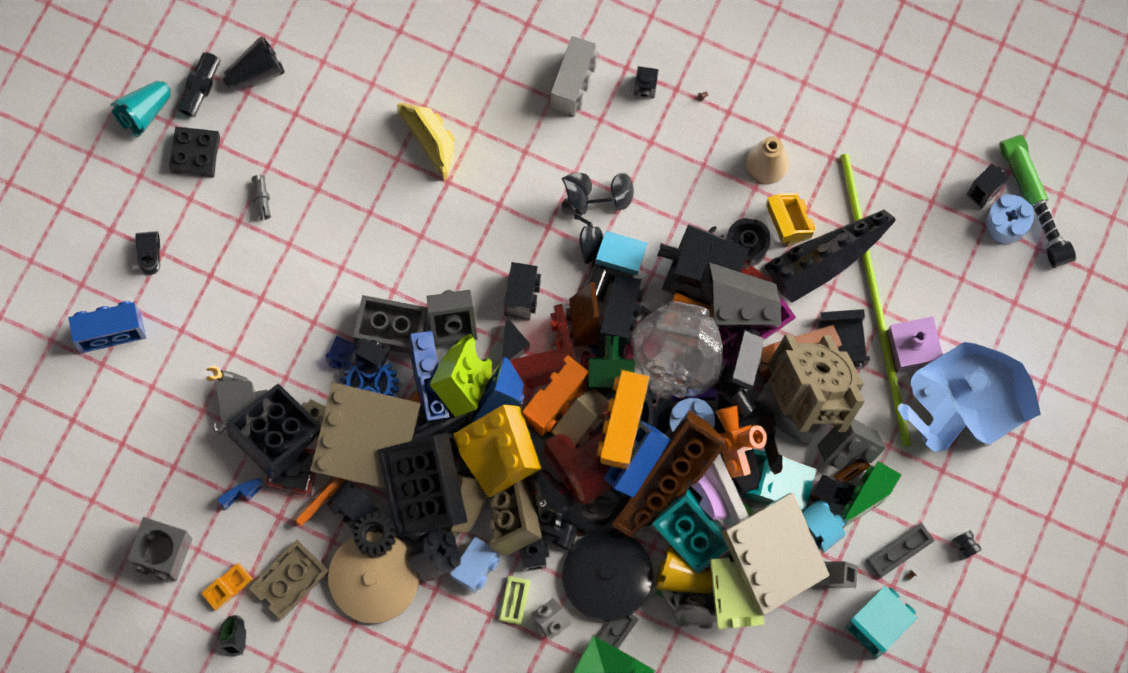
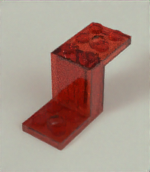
(537, 368)

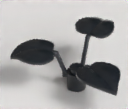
(578, 188)

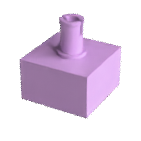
(914, 344)

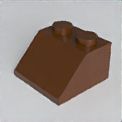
(584, 317)

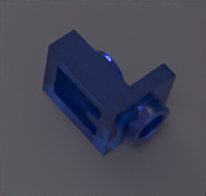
(340, 353)

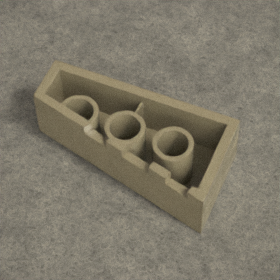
(514, 518)

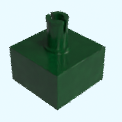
(606, 369)

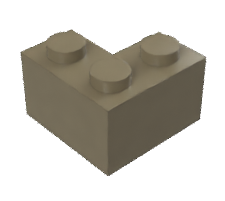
(584, 415)

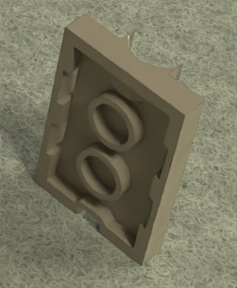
(289, 579)

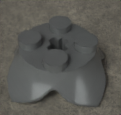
(692, 608)

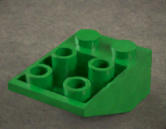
(877, 487)

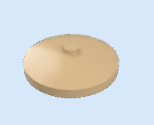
(372, 587)

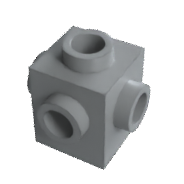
(550, 619)

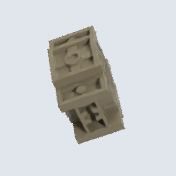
(815, 383)

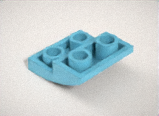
(621, 253)

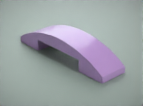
(712, 501)

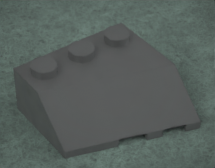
(742, 300)

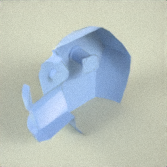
(972, 390)

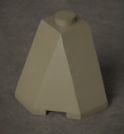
(473, 499)

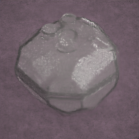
(678, 349)

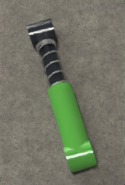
(1016, 152)

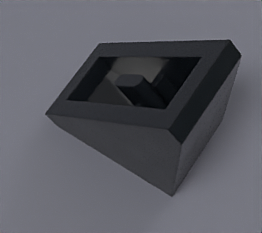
(514, 342)

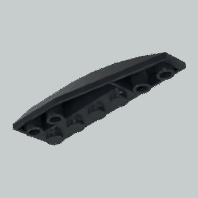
(826, 256)

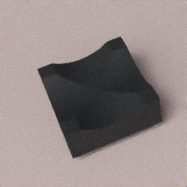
(194, 151)

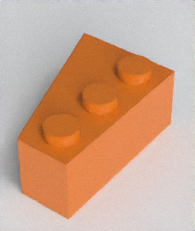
(557, 397)

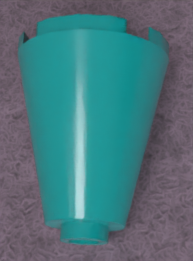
(141, 107)

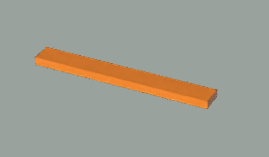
(329, 487)

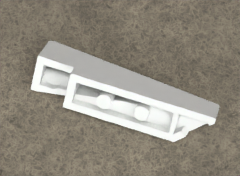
(722, 481)

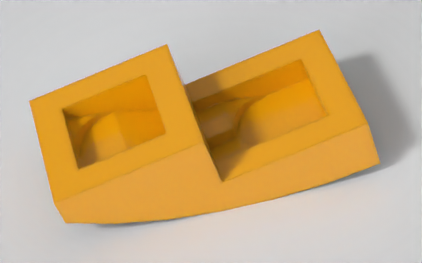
(227, 586)

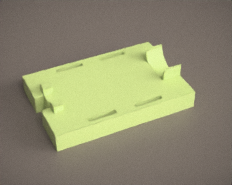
(735, 601)

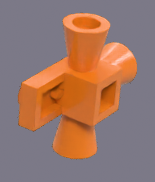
(738, 441)

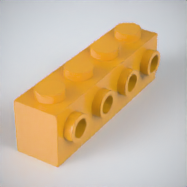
(624, 419)

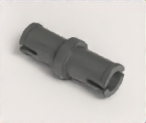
(261, 197)

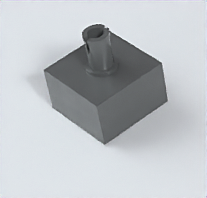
(451, 316)

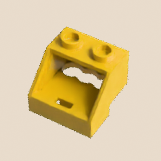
(790, 218)

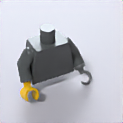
(233, 395)

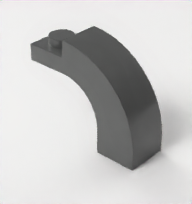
(841, 575)

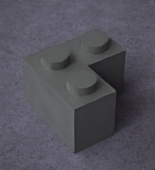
(858, 440)

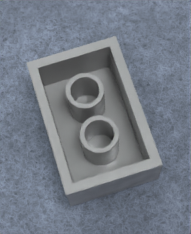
(574, 76)

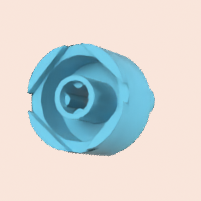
(824, 525)

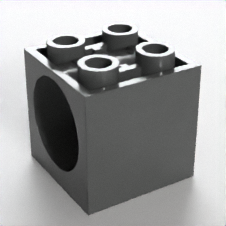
(152, 530)

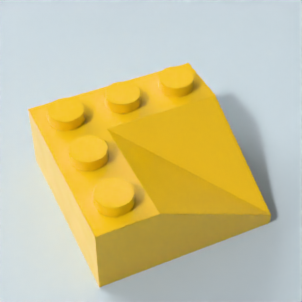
(498, 449)

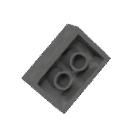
(389, 322)

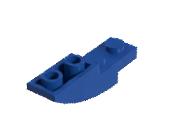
(424, 367)

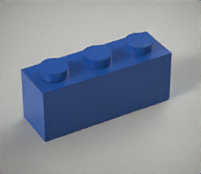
(646, 451)

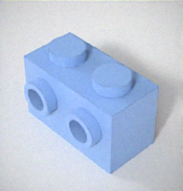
(475, 565)

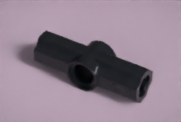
(198, 84)

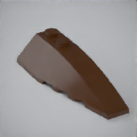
(682, 463)

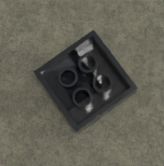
(274, 430)

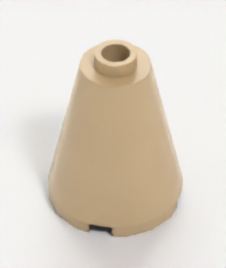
(767, 161)

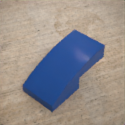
(247, 489)

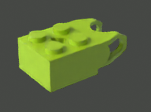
(462, 377)

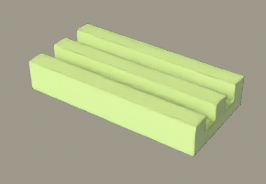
(511, 619)

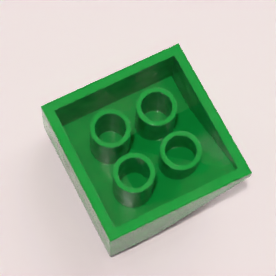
(605, 658)

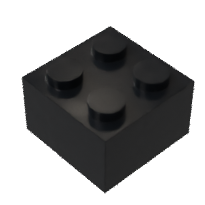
(521, 290)

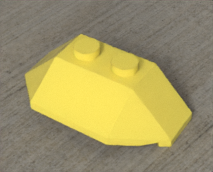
(430, 135)

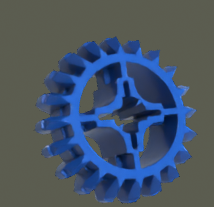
(357, 370)

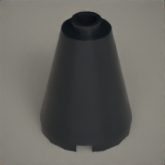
(254, 66)

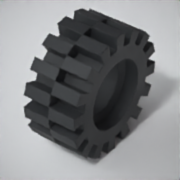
(374, 522)

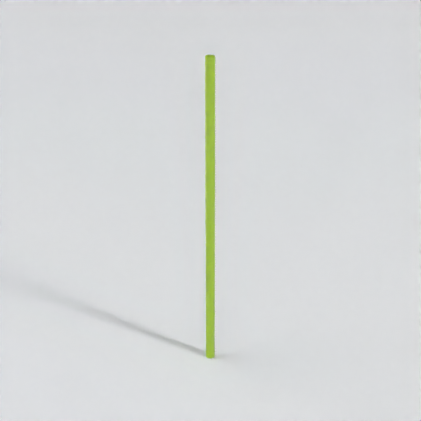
(877, 307)

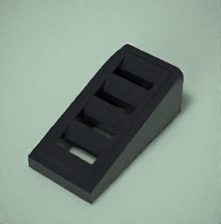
(834, 490)

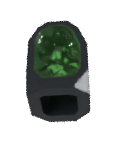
(232, 636)

